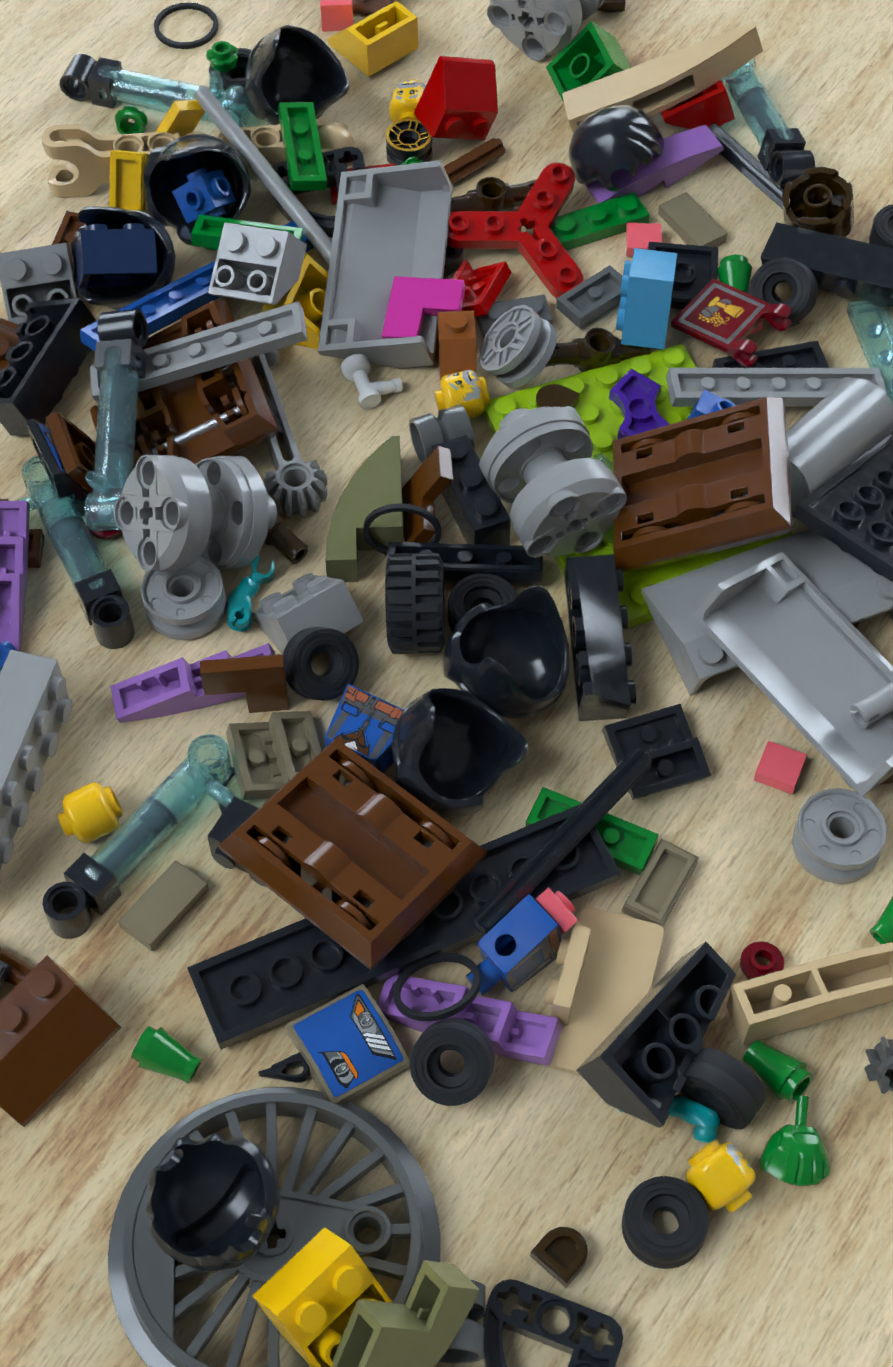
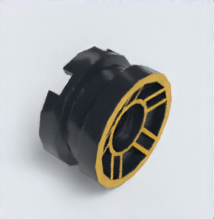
(408, 139)

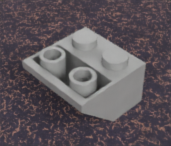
(256, 264)
(36, 276)
(311, 603)

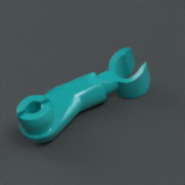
(239, 601)
(704, 1118)

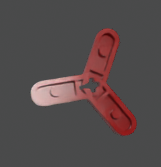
(538, 212)

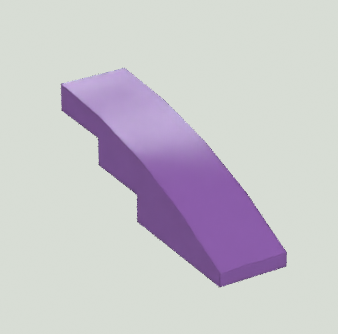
(680, 156)
(13, 569)
(171, 689)
(510, 1031)

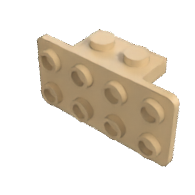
(601, 981)

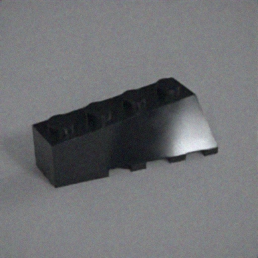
(838, 263)
(42, 361)
(597, 638)
(649, 1051)

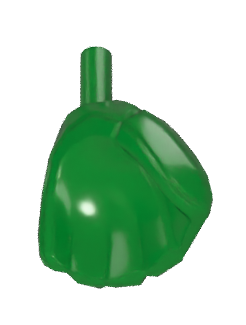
(796, 1151)

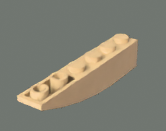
(666, 79)
(811, 993)

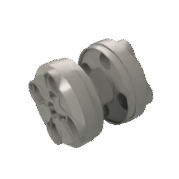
(540, 25)
(556, 488)
(188, 511)

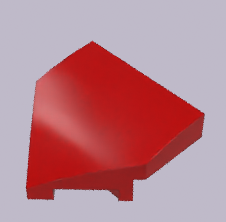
(481, 285)

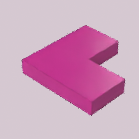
(416, 297)

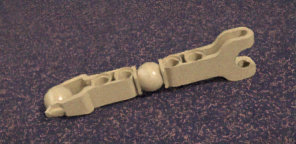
(90, 152)

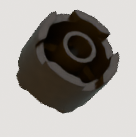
(819, 202)

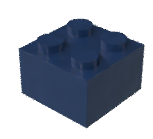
(115, 257)

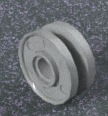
(517, 346)
(185, 600)
(833, 857)

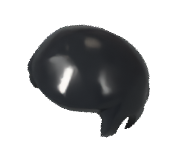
(613, 141)
(213, 1202)

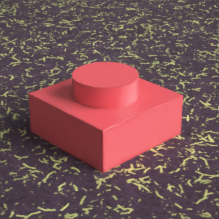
(558, 908)

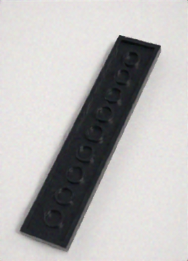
(305, 968)

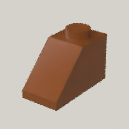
(456, 342)

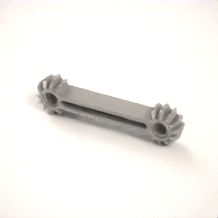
(293, 483)

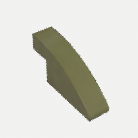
(371, 487)
(413, 1331)

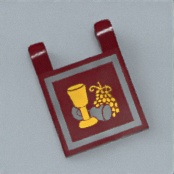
(726, 316)

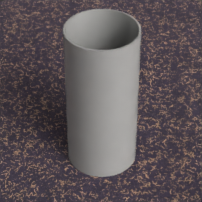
(836, 435)

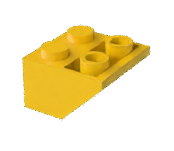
(378, 38)
(316, 1296)

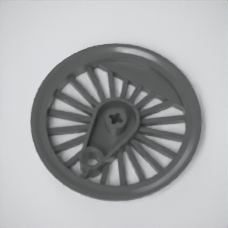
(146, 1277)

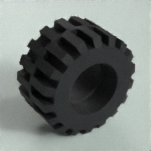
(415, 603)

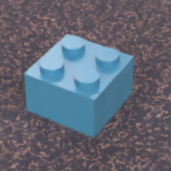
(646, 298)

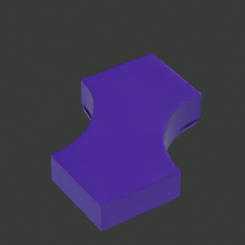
(636, 400)

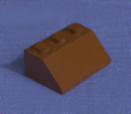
(46, 1038)

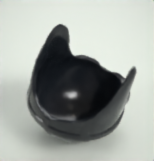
(292, 67)
(172, 163)
(115, 219)
(511, 654)
(453, 751)

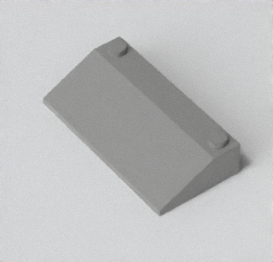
(384, 227)
(836, 574)
(805, 663)

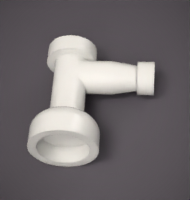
(356, 369)

